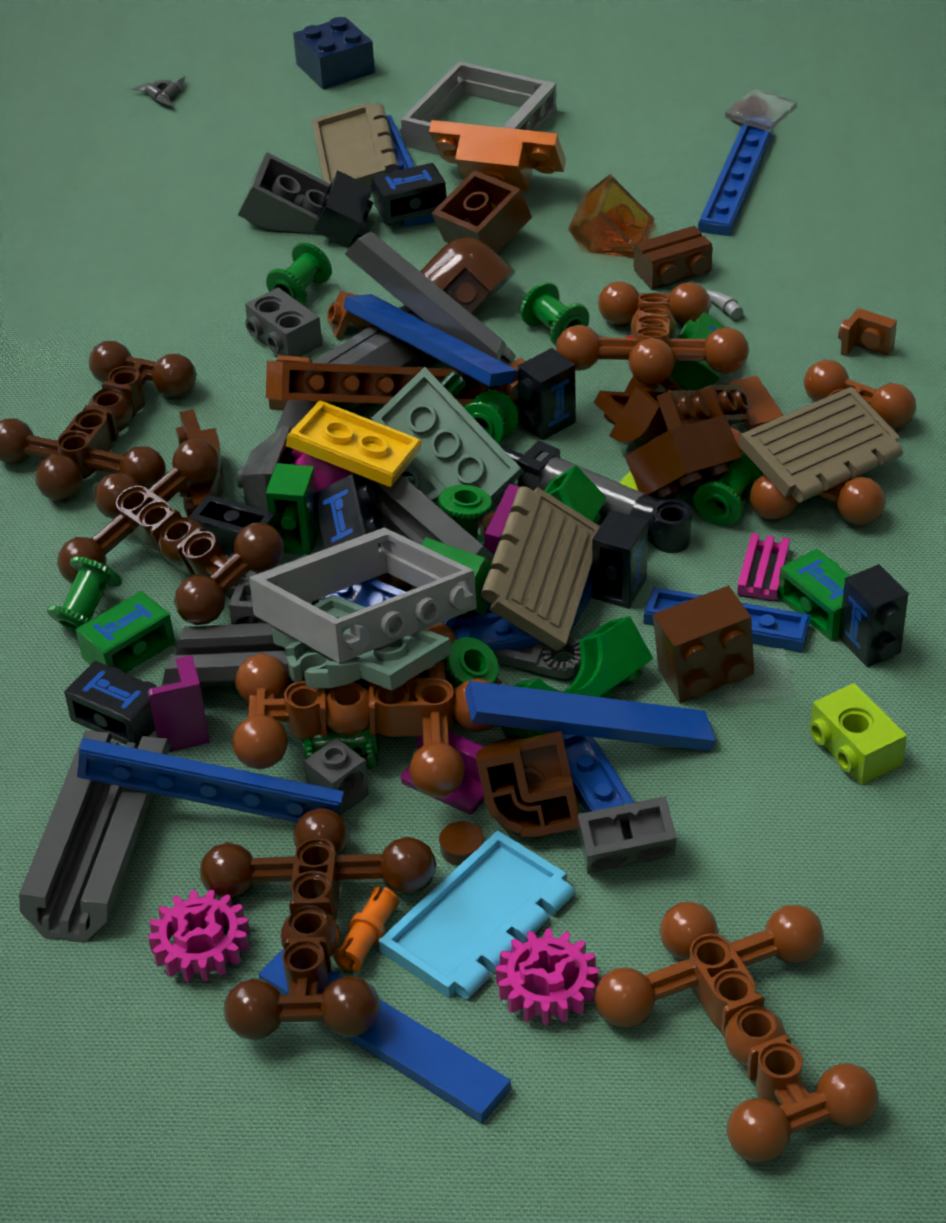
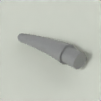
(726, 303)

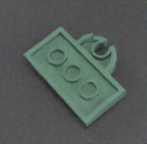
(453, 442)
(385, 666)

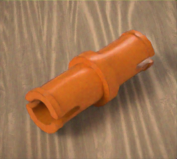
(366, 929)

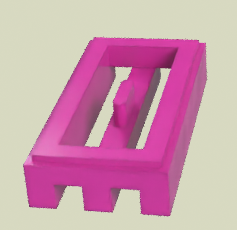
(767, 547)

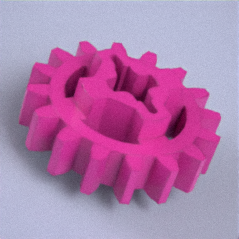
(199, 935)
(547, 976)

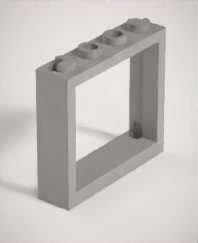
(532, 95)
(284, 593)

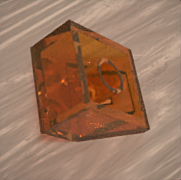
(610, 220)

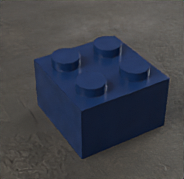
(334, 52)

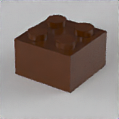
(483, 211)
(684, 457)
(704, 643)

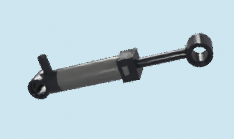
(667, 519)

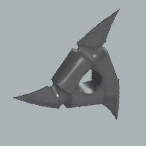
(162, 90)

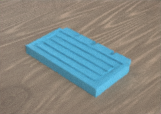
(475, 915)

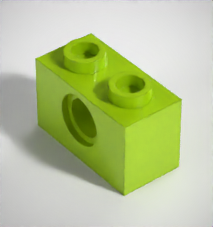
(857, 733)

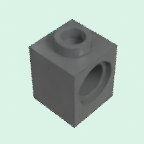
(339, 769)

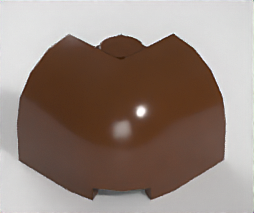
(468, 271)
(636, 410)
(529, 784)

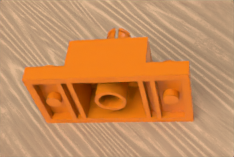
(498, 151)

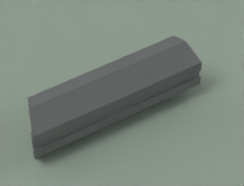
(424, 296)
(374, 348)
(413, 514)
(221, 650)
(85, 851)

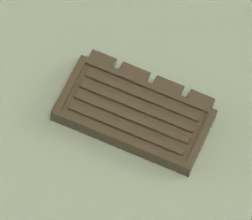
(355, 143)
(821, 445)
(540, 566)

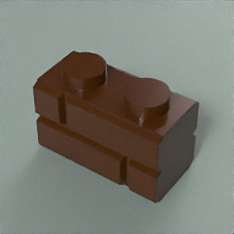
(672, 257)

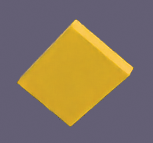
(354, 443)

